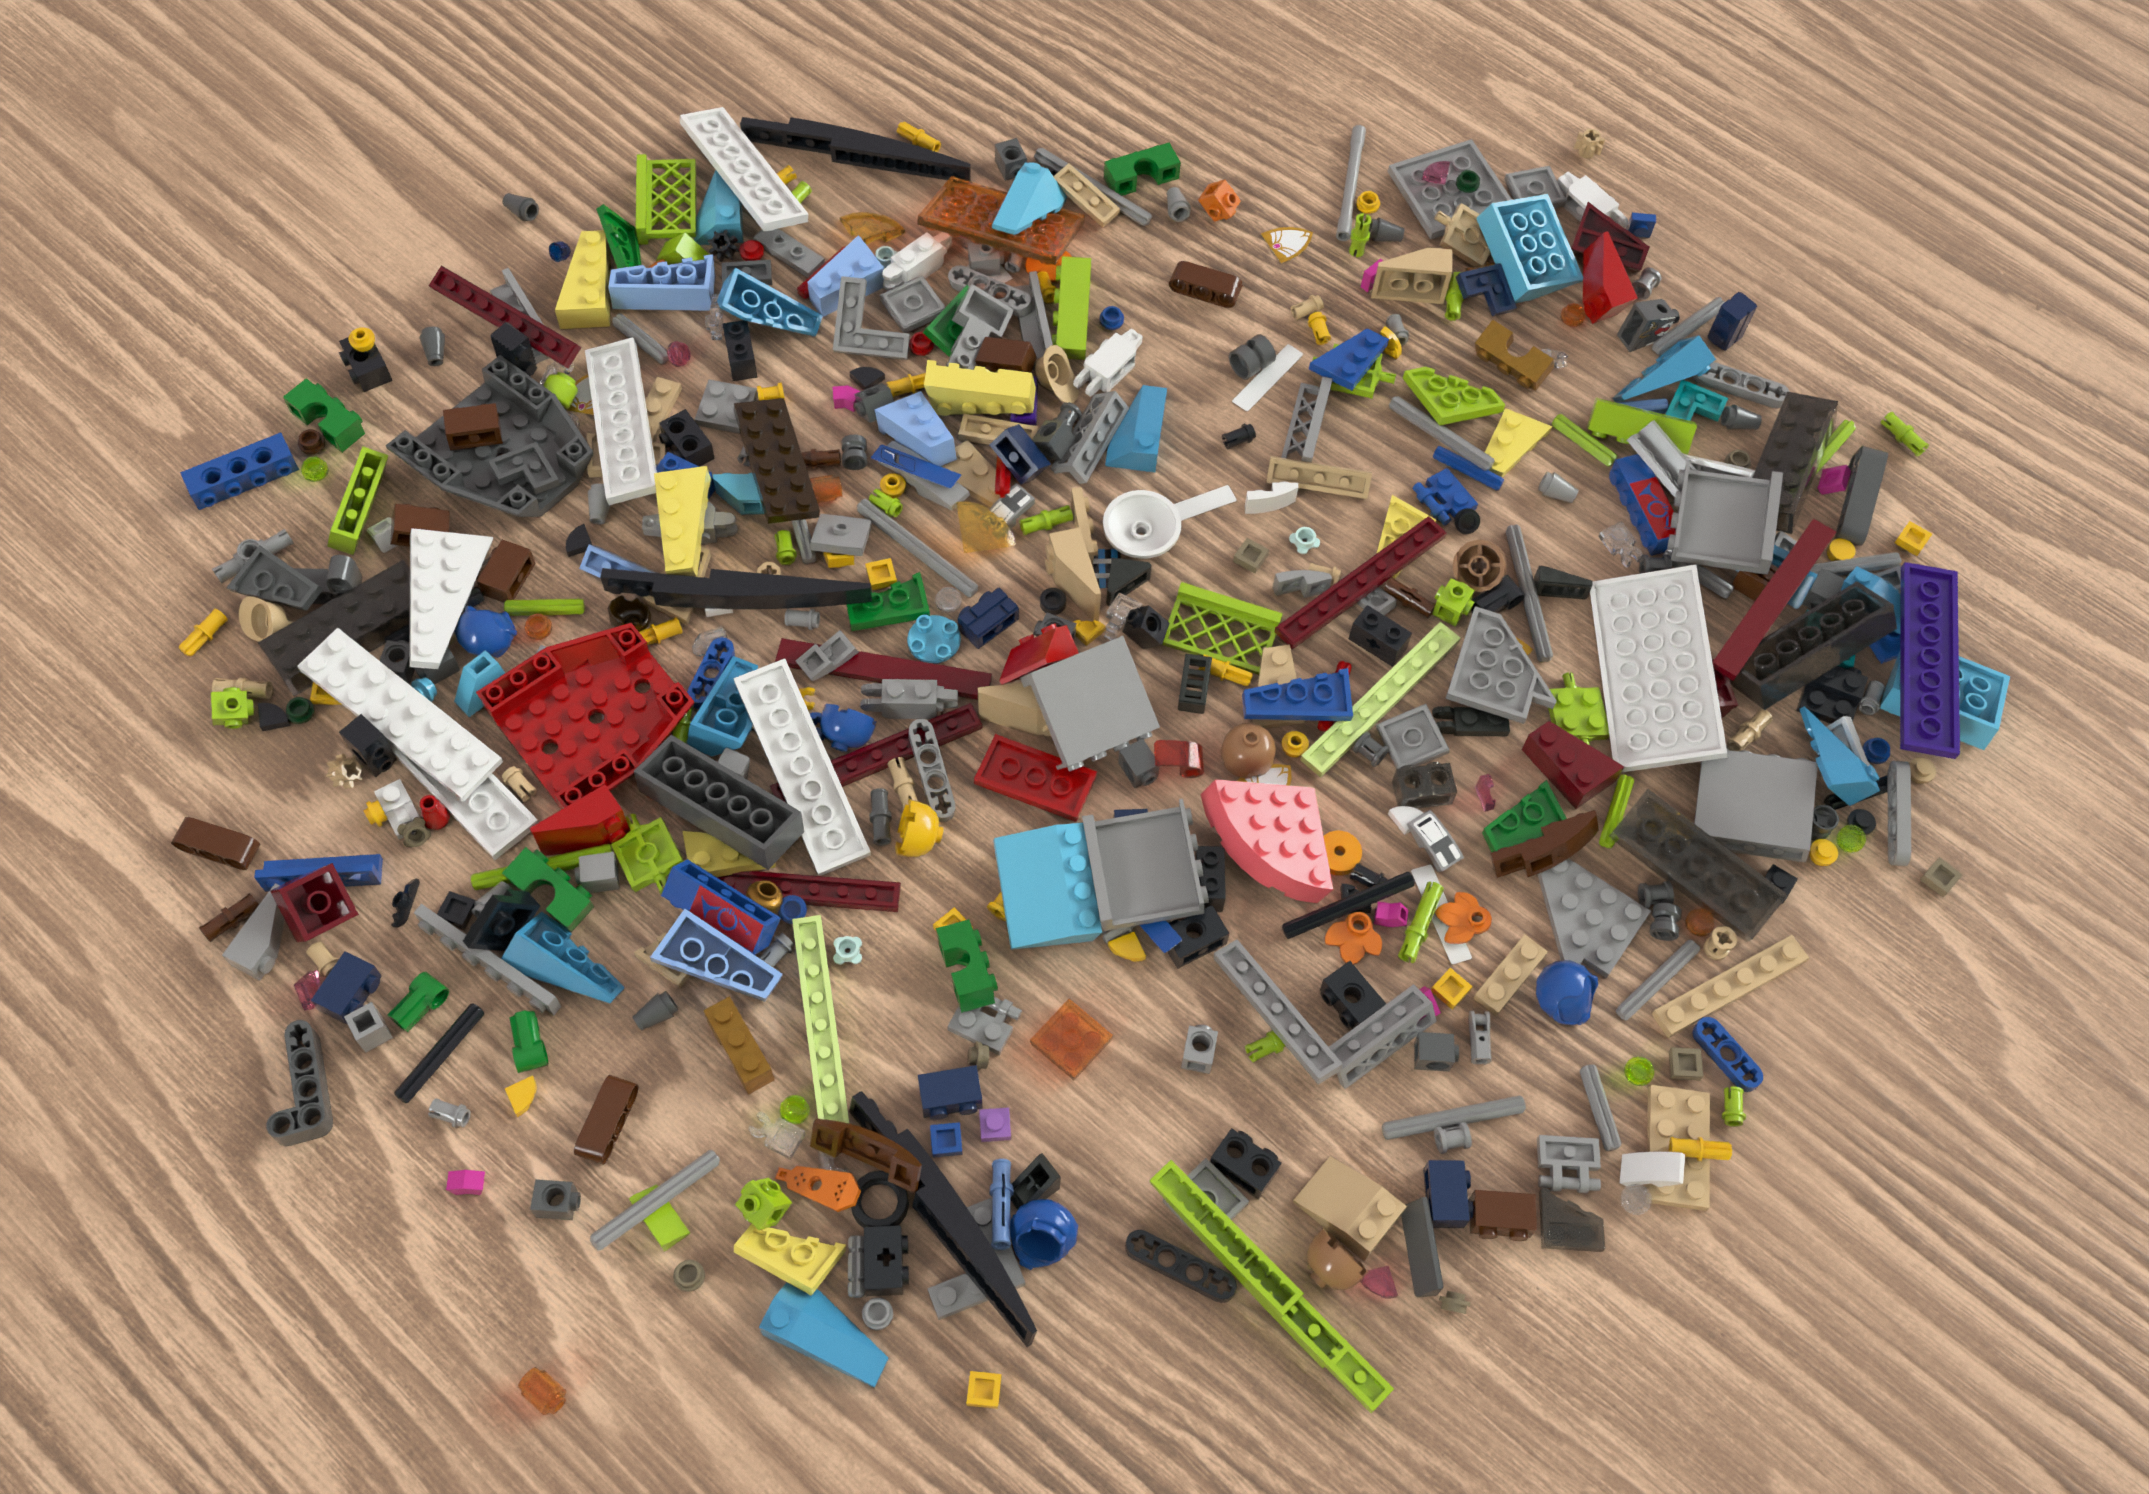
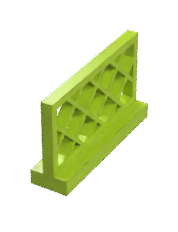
(646, 203)
(1225, 607)

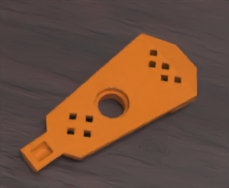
(829, 1189)

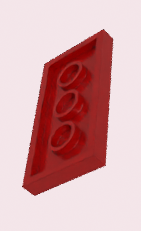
(1033, 778)

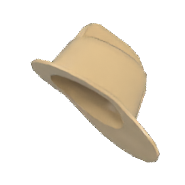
(1056, 374)
(261, 618)

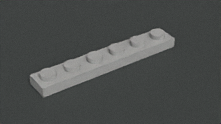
(495, 966)
(1278, 1012)

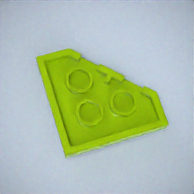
(1451, 398)

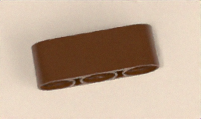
(1205, 284)
(215, 843)
(606, 1119)

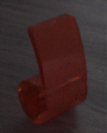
(1183, 754)

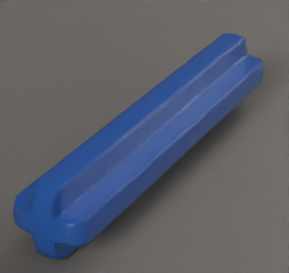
(1468, 468)

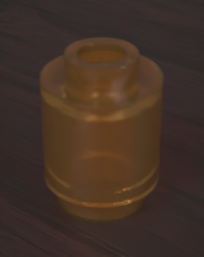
(826, 488)
(542, 1391)

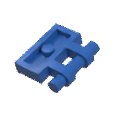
(1448, 491)

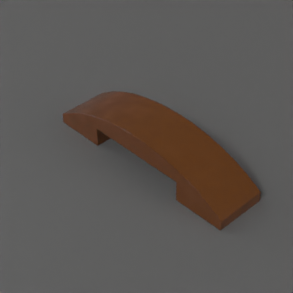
(869, 1147)

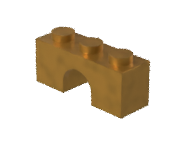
(1528, 369)
(739, 1045)

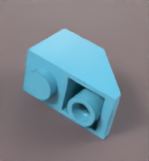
(739, 492)
(474, 677)

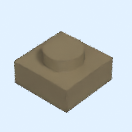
(1251, 555)
(1941, 877)
(1685, 1063)

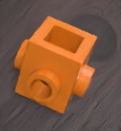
(1219, 200)

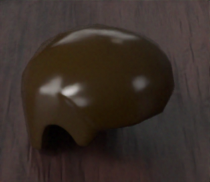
(624, 612)

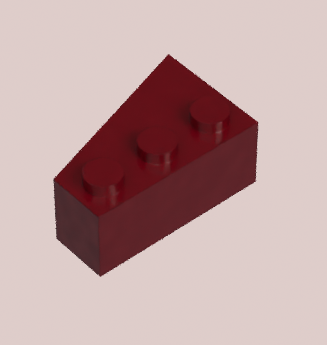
(1594, 223)
(1570, 763)

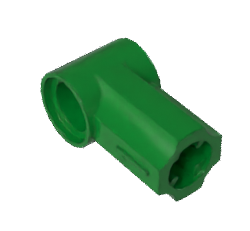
(423, 995)
(529, 1048)

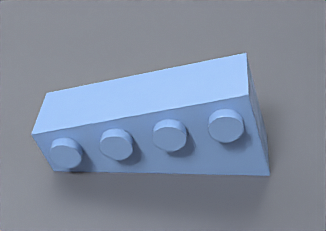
(664, 286)
(713, 957)

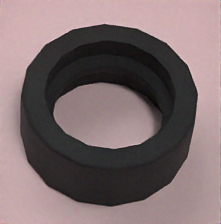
(897, 1216)

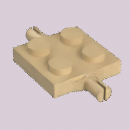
(1464, 235)

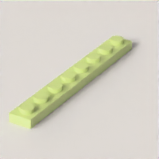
(1380, 699)
(820, 1019)

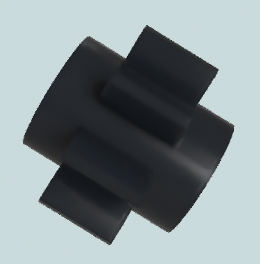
(721, 239)

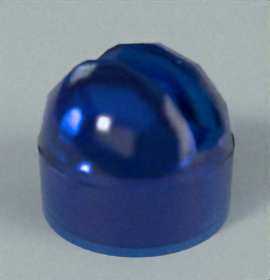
(559, 251)

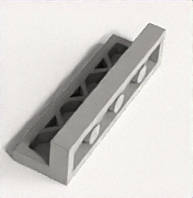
(513, 295)
(1035, 326)
(1315, 423)
(1093, 437)
(1660, 455)
(1379, 1034)

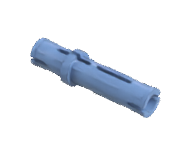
(1001, 1191)

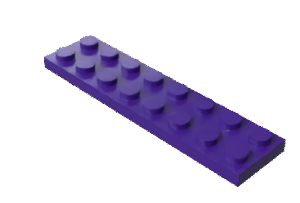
(1929, 661)

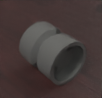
(1252, 356)

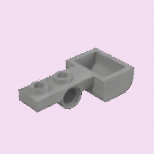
(981, 318)

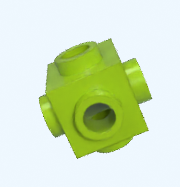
(1453, 601)
(231, 698)
(763, 1203)

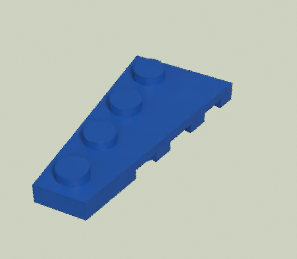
(1313, 699)

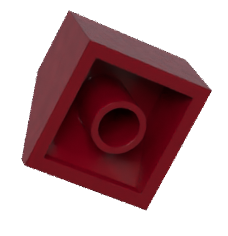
(314, 903)

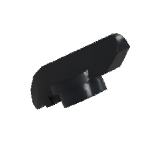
(403, 902)

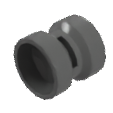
(854, 452)
(1824, 822)
(1665, 921)

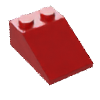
(1605, 281)
(1038, 652)
(582, 825)

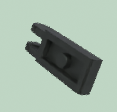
(1470, 722)

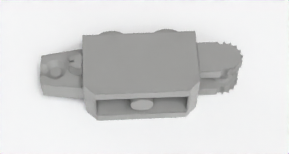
(716, 525)
(908, 698)

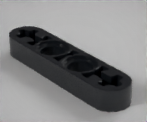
(1178, 1271)

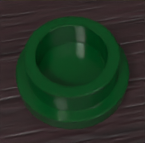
(1468, 181)
(299, 710)

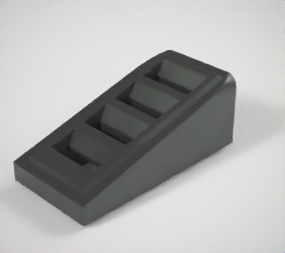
(1561, 584)
(1194, 700)

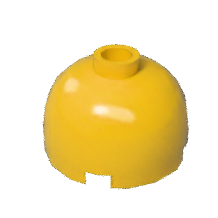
(918, 830)

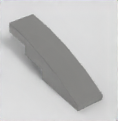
(927, 489)

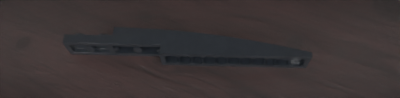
(855, 147)
(736, 590)
(953, 1223)

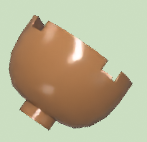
(1480, 565)
(1248, 750)
(1333, 1263)

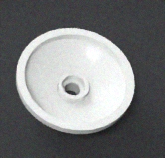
(1142, 513)

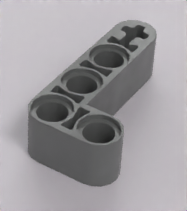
(1866, 475)
(336, 580)
(302, 1081)

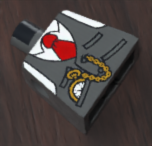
(1647, 323)

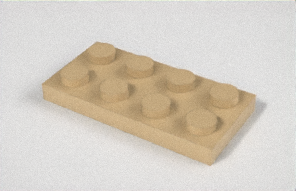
(1684, 1116)

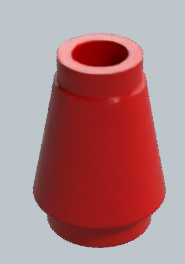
(434, 813)

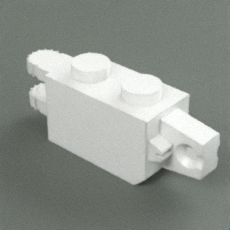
(1584, 190)
(917, 259)
(1109, 362)

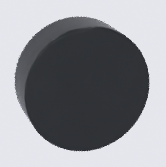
(1053, 601)

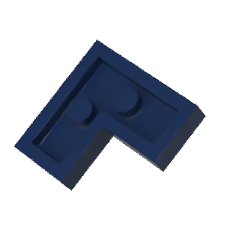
(1490, 282)

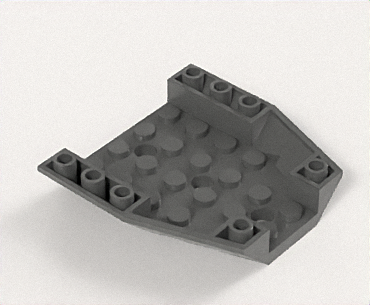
(526, 416)

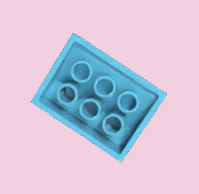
(1529, 246)
(1980, 700)
(1047, 887)

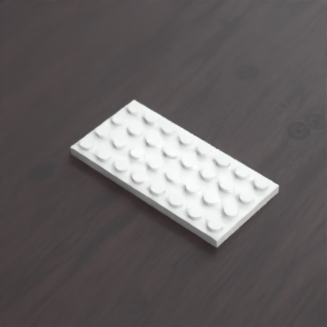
(1657, 669)

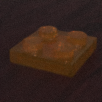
(1071, 1039)

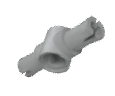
(246, 549)

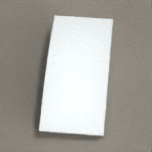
(1262, 501)
(1652, 1167)

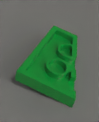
(621, 238)
(942, 329)
(896, 605)
(1524, 819)

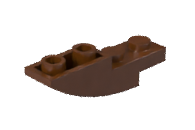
(1557, 844)

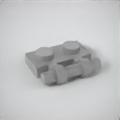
(984, 1028)
(1572, 1154)

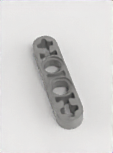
(992, 287)
(1740, 388)
(934, 769)
(1899, 813)

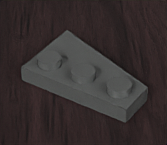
(274, 581)

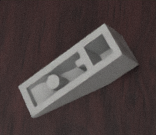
(258, 940)

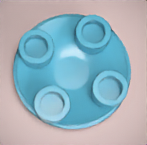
(933, 639)

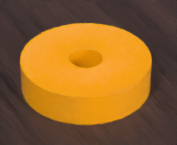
(1348, 845)

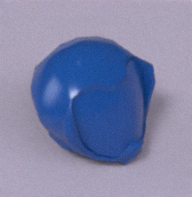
(485, 631)
(1566, 992)
(1042, 1233)

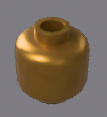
(766, 895)

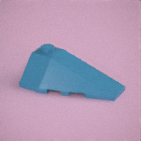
(548, 954)

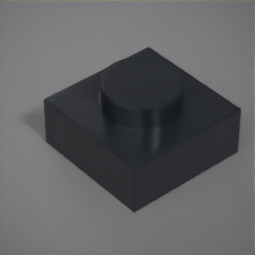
(1781, 879)
(457, 909)

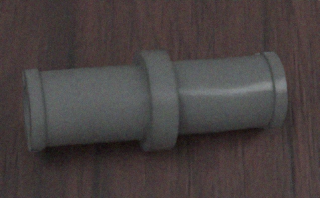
(880, 817)

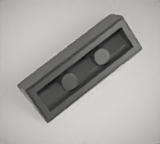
(1422, 1248)

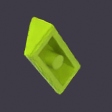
(663, 1223)

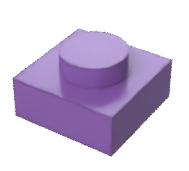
(995, 1124)

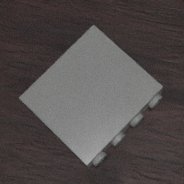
(1725, 520)
(1093, 703)
(1758, 804)
(1145, 867)

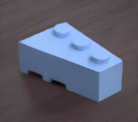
(853, 261)
(918, 428)

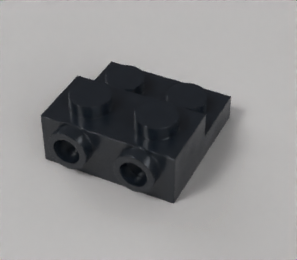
(1834, 694)
(501, 920)

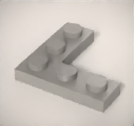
(850, 335)
(961, 1291)

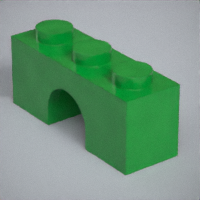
(1156, 162)
(311, 402)
(531, 871)
(973, 984)

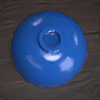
(846, 727)

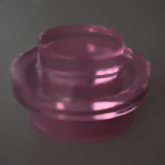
(678, 353)

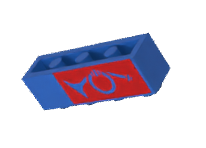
(1644, 501)
(720, 906)

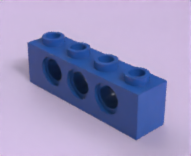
(239, 471)

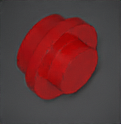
(751, 250)
(921, 344)

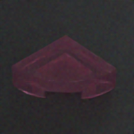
(1436, 172)
(1483, 791)
(306, 989)
(1380, 1282)

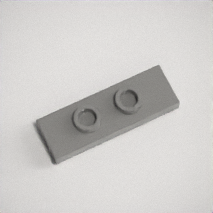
(790, 251)

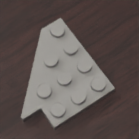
(1496, 671)
(1589, 916)

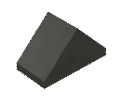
(1126, 577)
(1035, 1182)

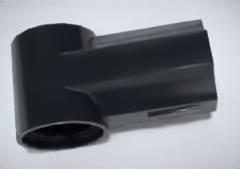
(1502, 596)

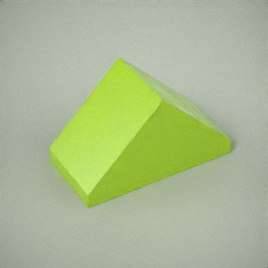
(681, 248)

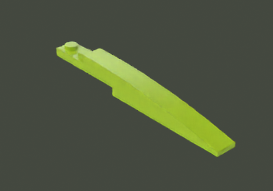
(1270, 1287)

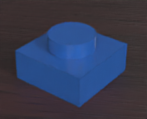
(1641, 224)
(946, 1140)

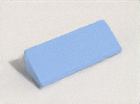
(598, 558)

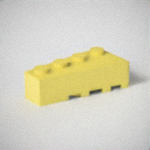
(585, 292)
(978, 390)
(681, 516)

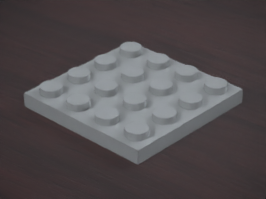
(1429, 197)

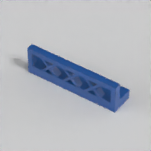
(352, 870)

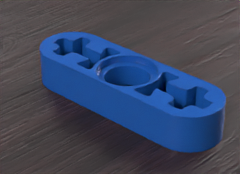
(710, 661)
(1736, 1076)

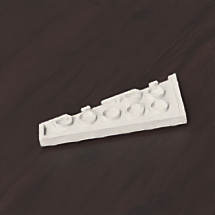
(440, 583)

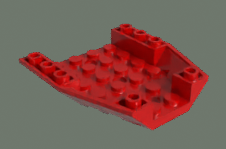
(560, 690)

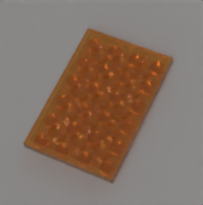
(970, 209)

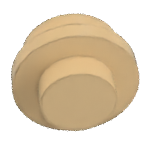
(1922, 770)

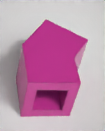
(844, 397)
(1390, 914)
(465, 1182)

